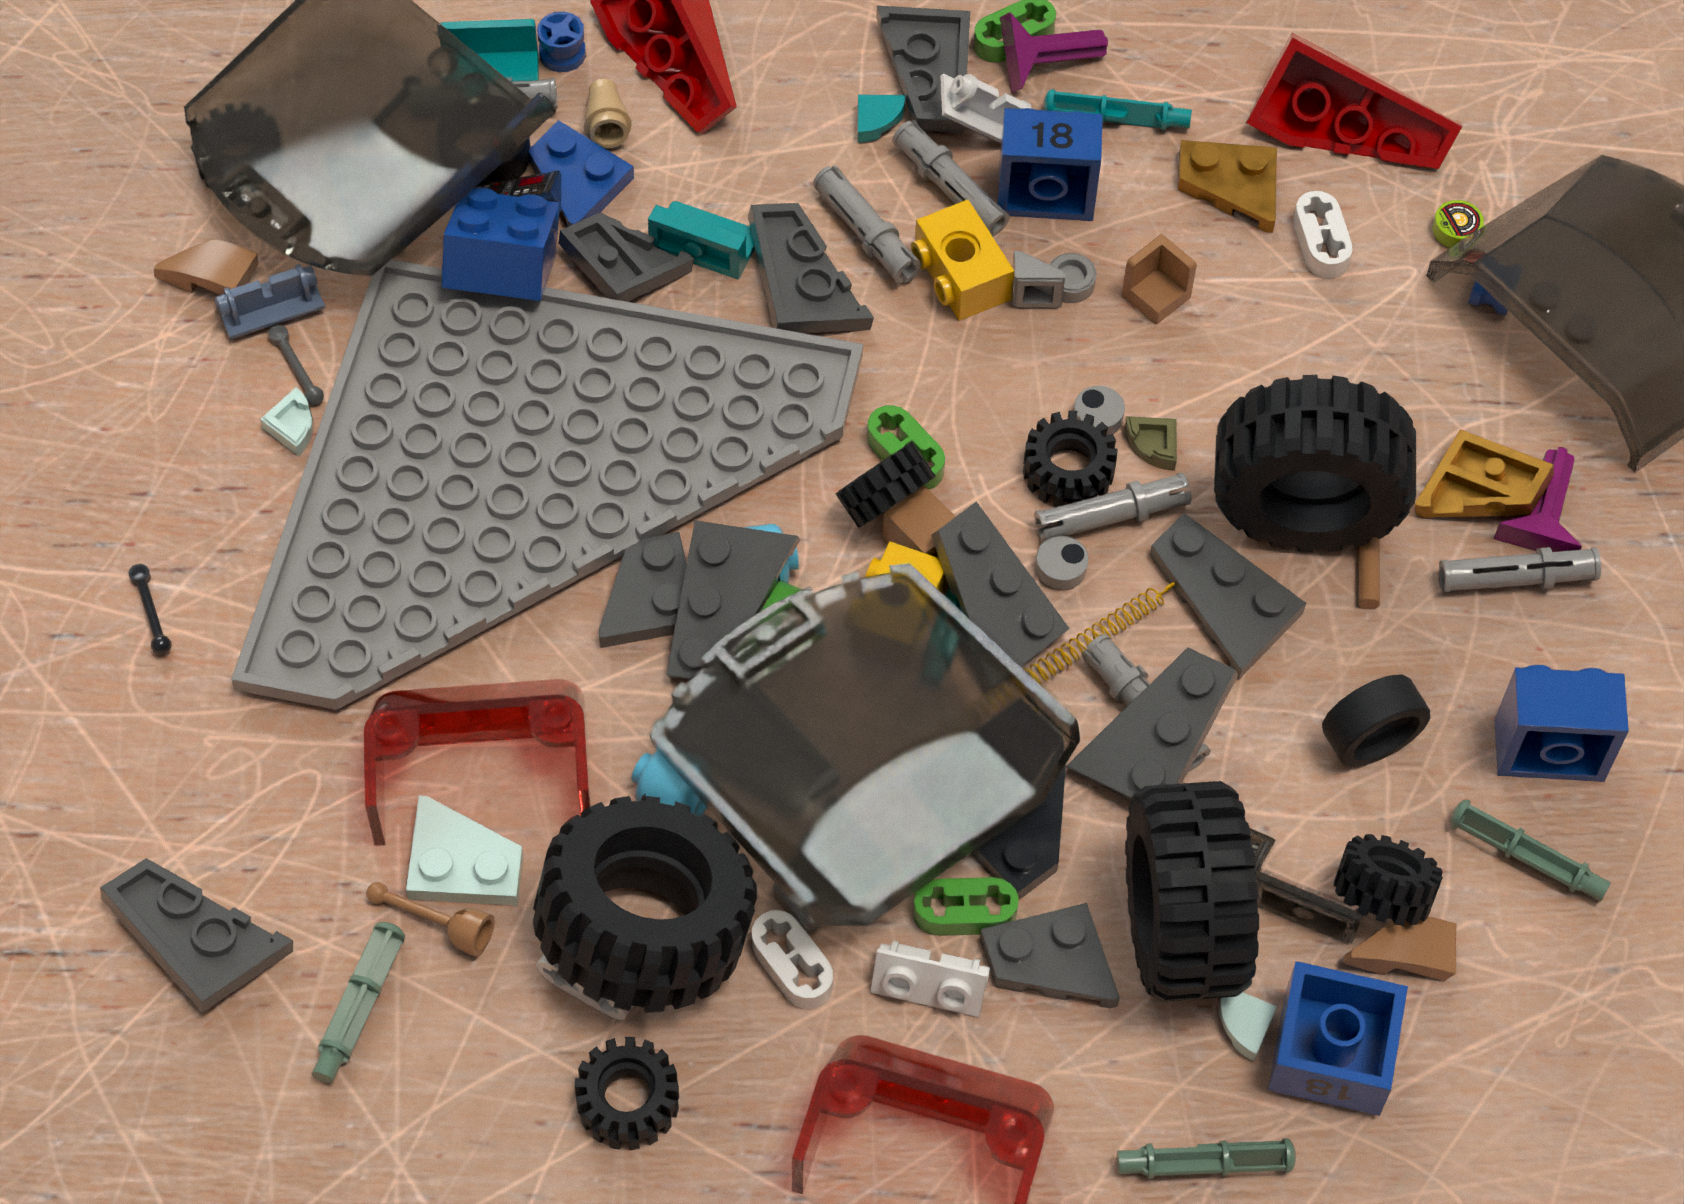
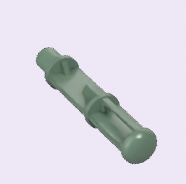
(1528, 850)
(358, 1000)
(1209, 1158)

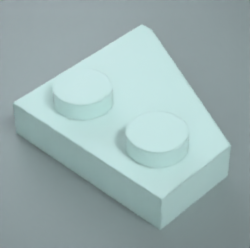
(461, 859)

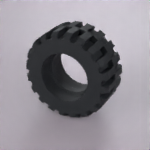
(1315, 463)
(1191, 891)
(631, 955)

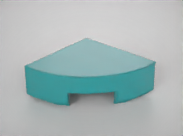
(878, 114)

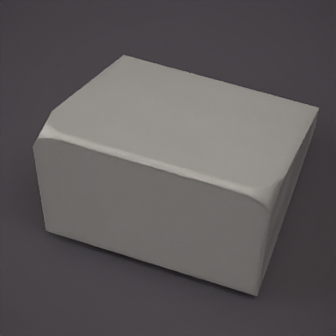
(1036, 283)

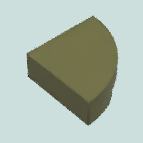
(1153, 440)

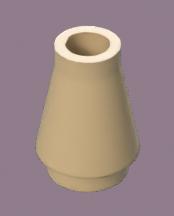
(606, 115)

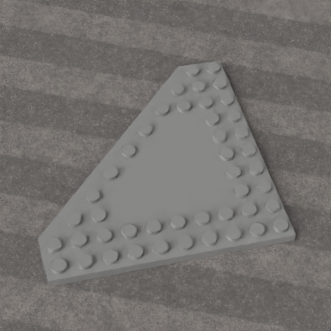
(507, 453)

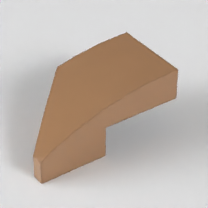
(209, 265)
(1418, 948)

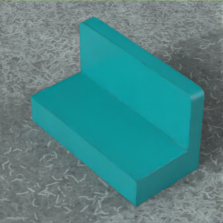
(504, 44)
(707, 237)

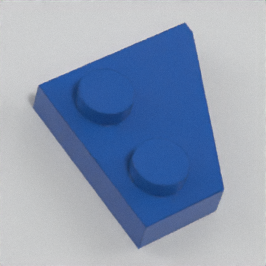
(588, 171)

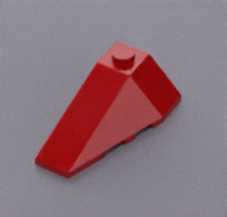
(676, 49)
(1340, 108)

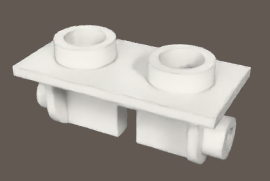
(976, 104)
(911, 976)

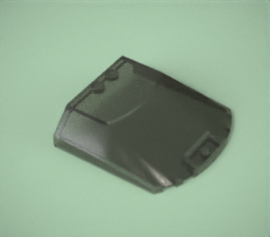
(354, 130)
(1600, 284)
(863, 741)

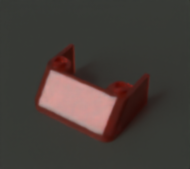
(404, 719)
(869, 1070)

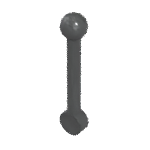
(279, 337)

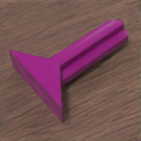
(1025, 50)
(1543, 526)

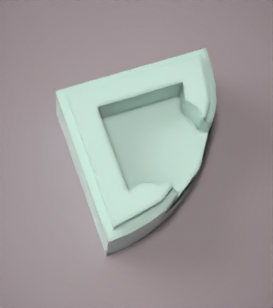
(290, 422)
(1246, 1022)

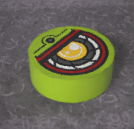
(1456, 221)

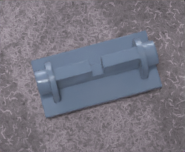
(269, 303)

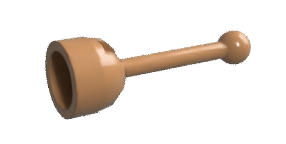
(467, 929)

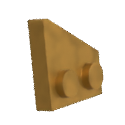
(1231, 178)
(1483, 480)

